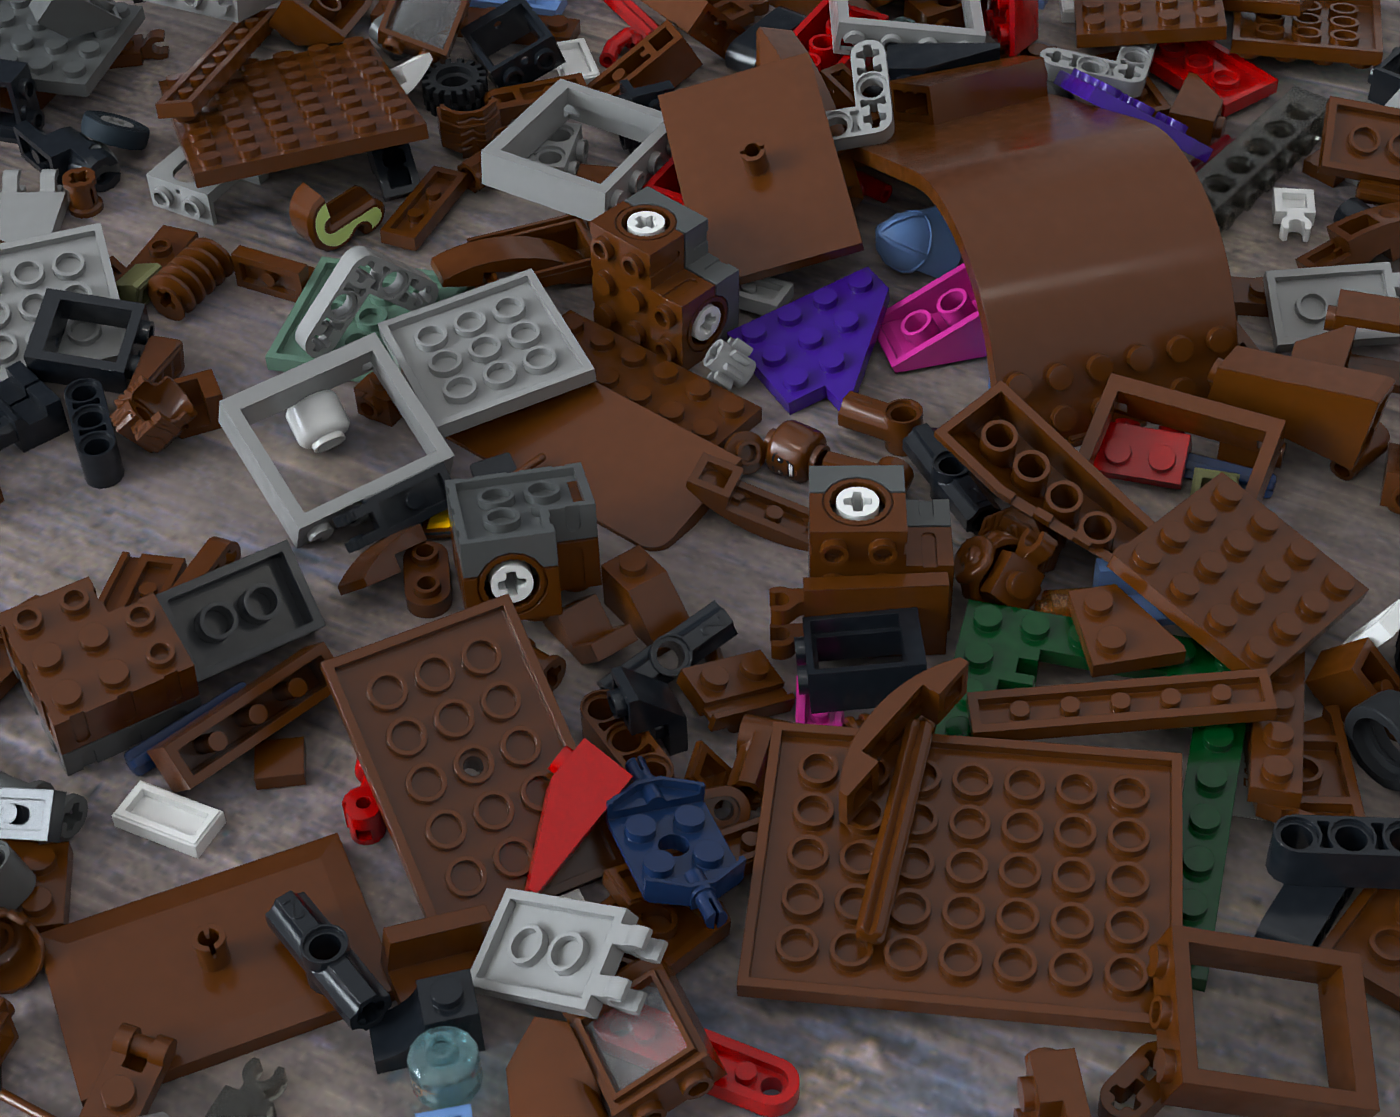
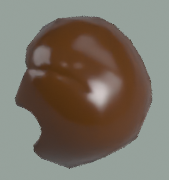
(20, 951)

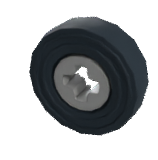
(115, 130)

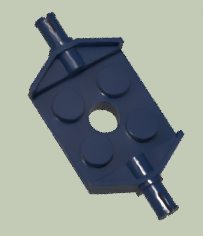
(667, 815)

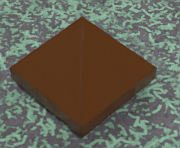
(707, 768)

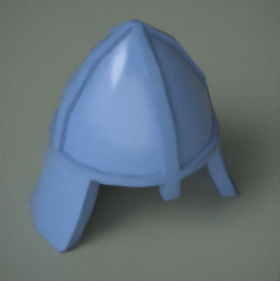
(917, 242)

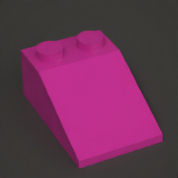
(934, 325)

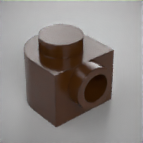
(375, 402)

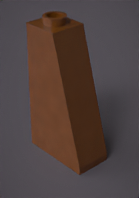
(968, 89)
(1323, 404)

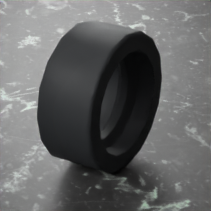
(1369, 740)

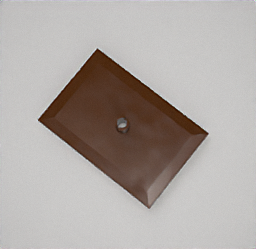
(762, 168)
(450, 702)
(203, 964)

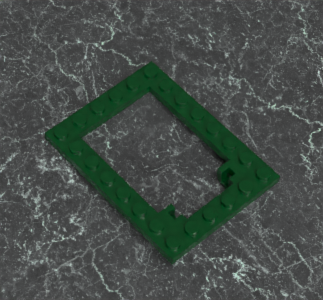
(1012, 639)

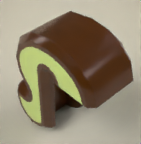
(334, 223)

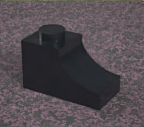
(394, 171)
(434, 1003)

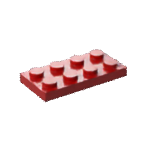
(1226, 73)

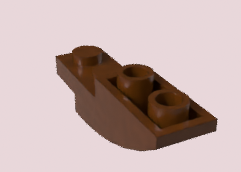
(1358, 239)

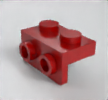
(1144, 454)

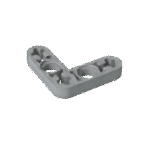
(1131, 63)
(859, 118)
(357, 285)

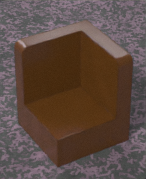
(205, 396)

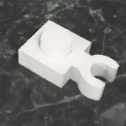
(1294, 211)

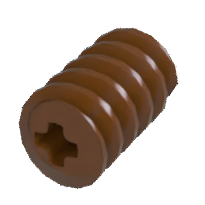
(189, 278)

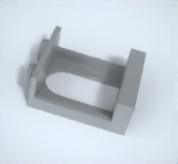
(186, 197)

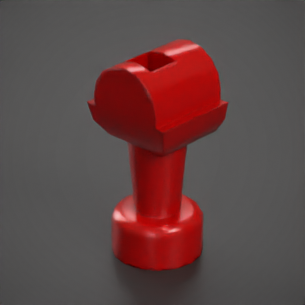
(362, 812)

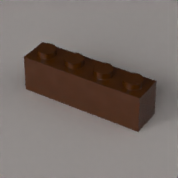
(243, 719)

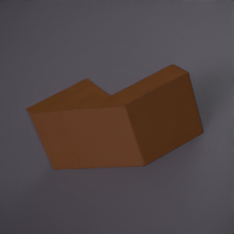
(587, 630)

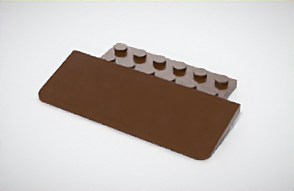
(631, 432)

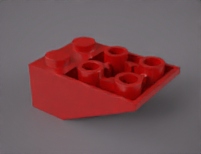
(1012, 24)

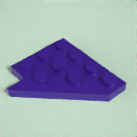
(1114, 100)
(818, 341)

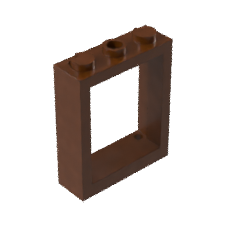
(1343, 1017)

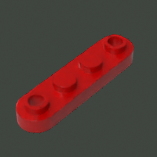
(751, 1074)

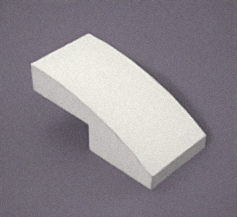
(412, 71)

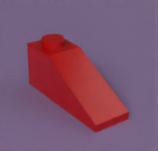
(572, 807)

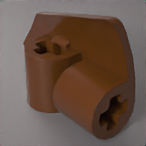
(551, 1074)

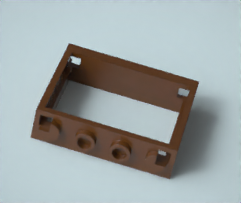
(1193, 416)

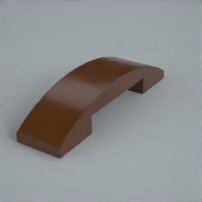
(468, 262)
(747, 506)
(926, 694)

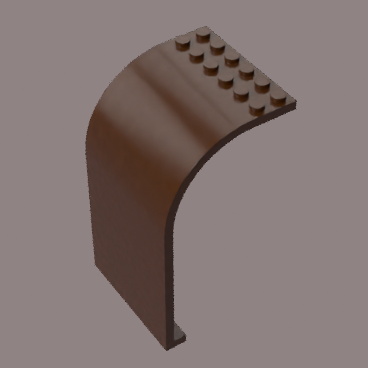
(1078, 248)

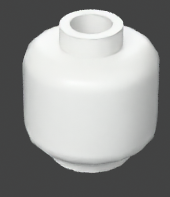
(318, 421)

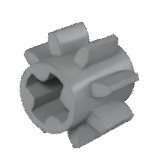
(729, 363)

